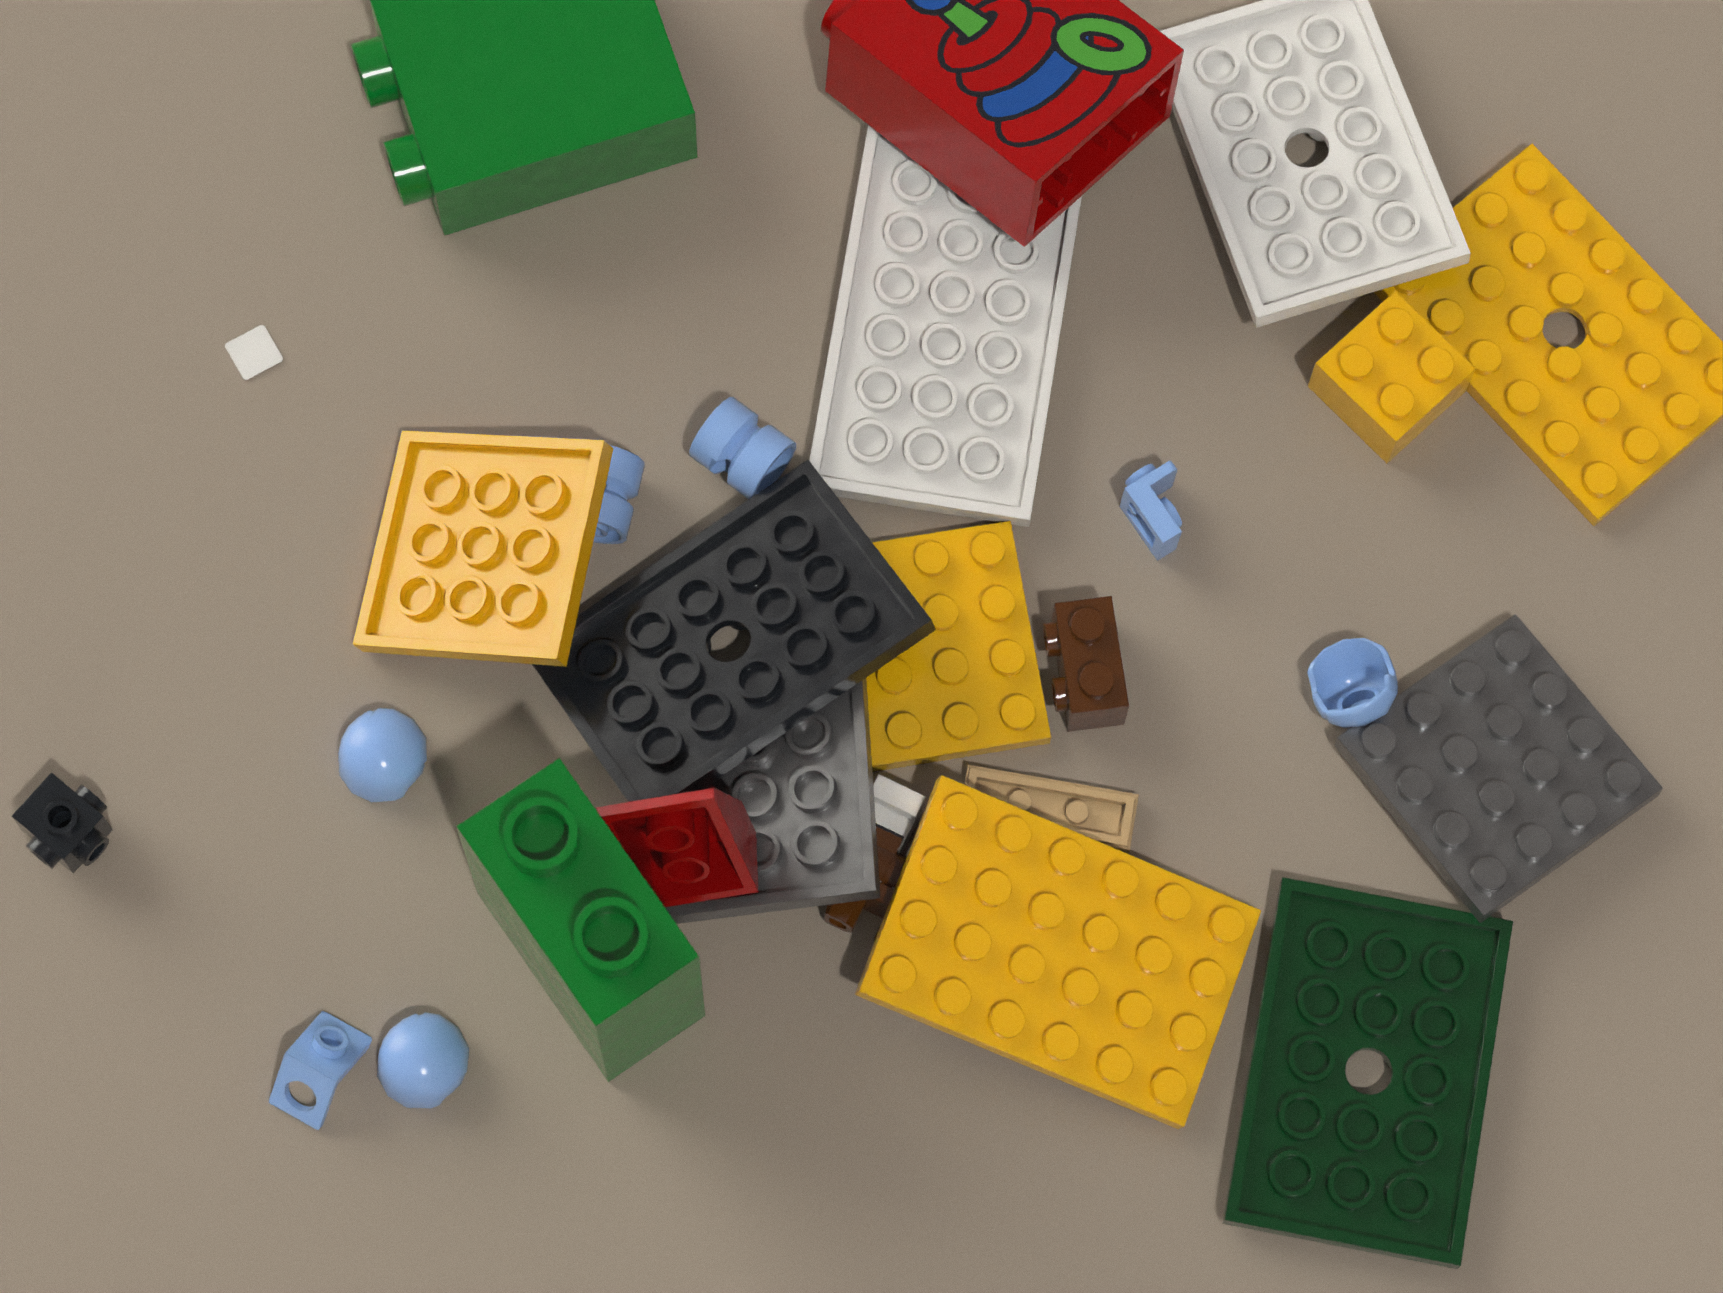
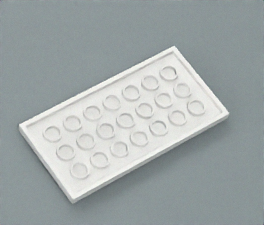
(939, 349)

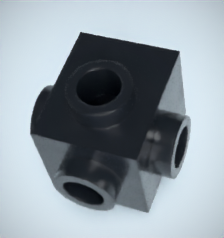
(64, 824)

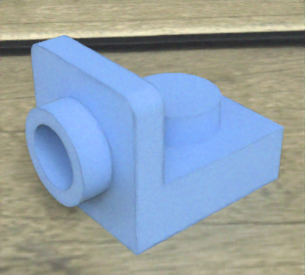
(1152, 517)

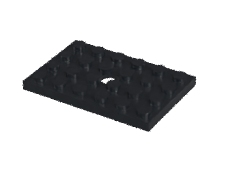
(784, 569)

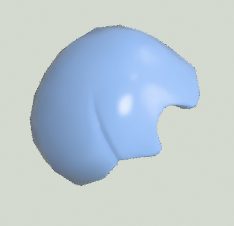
(1353, 682)
(382, 755)
(422, 1060)

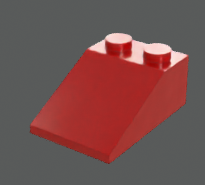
(688, 844)

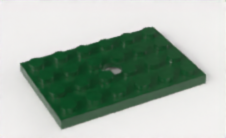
(1349, 1165)

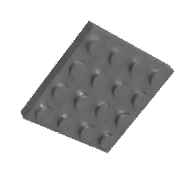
(1498, 768)
(810, 815)

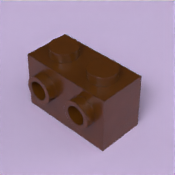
(1088, 664)

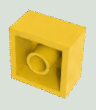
(1391, 377)

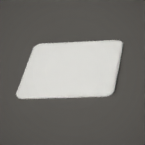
(253, 352)

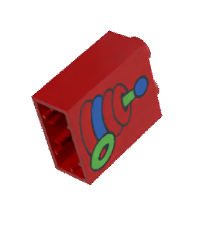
(1004, 96)

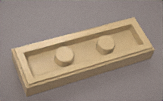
(1086, 809)

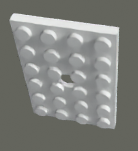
(1325, 230)

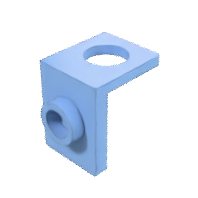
(320, 1061)

